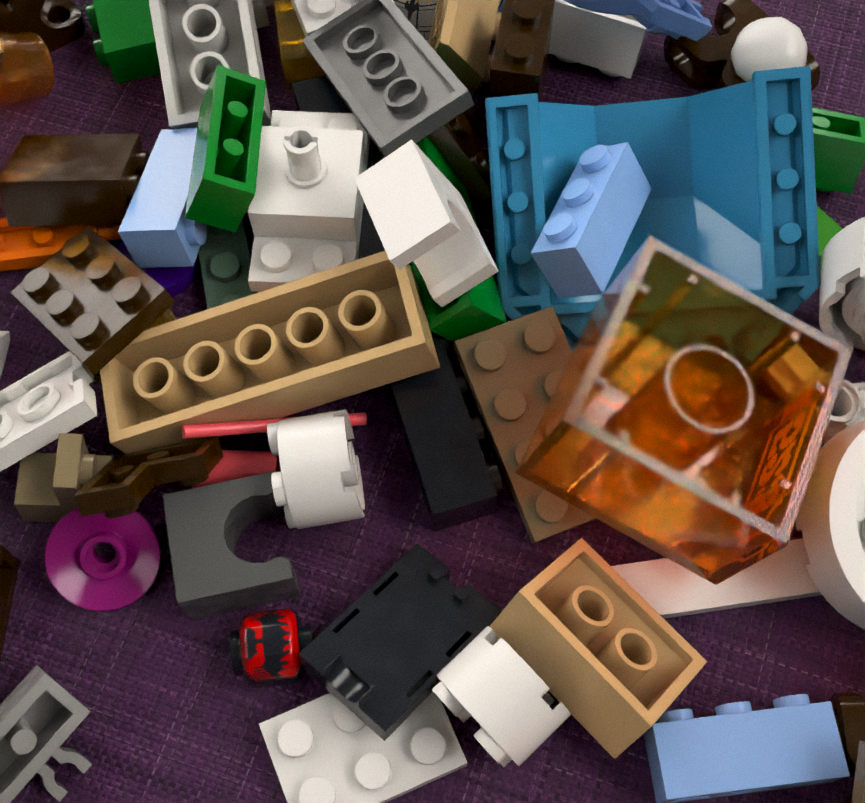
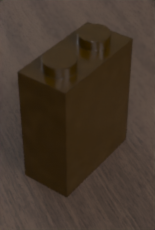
(521, 48)
(72, 179)

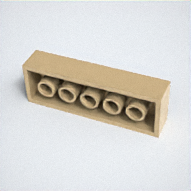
(270, 354)

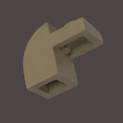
(52, 479)

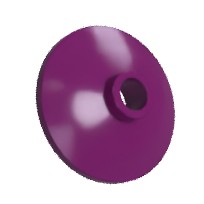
(98, 581)

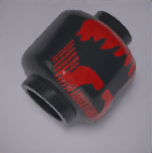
(268, 647)

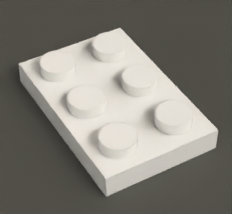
(335, 758)

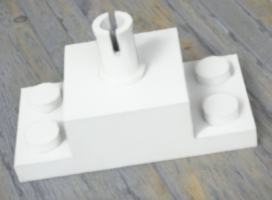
(306, 196)

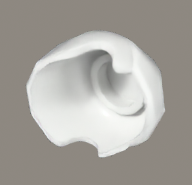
(768, 46)

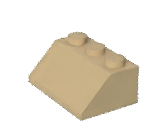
(463, 38)
(598, 647)

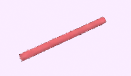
(246, 427)

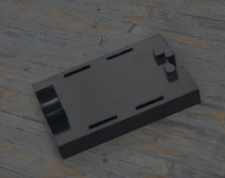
(396, 640)

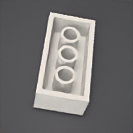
(192, 42)

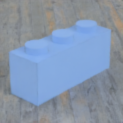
(155, 218)
(592, 221)
(744, 750)

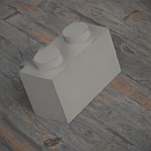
(32, 729)

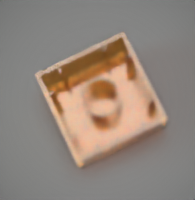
(689, 415)

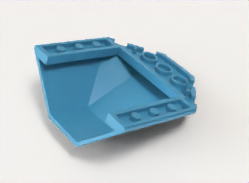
(724, 177)

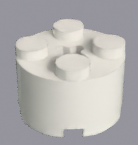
(318, 469)
(502, 696)

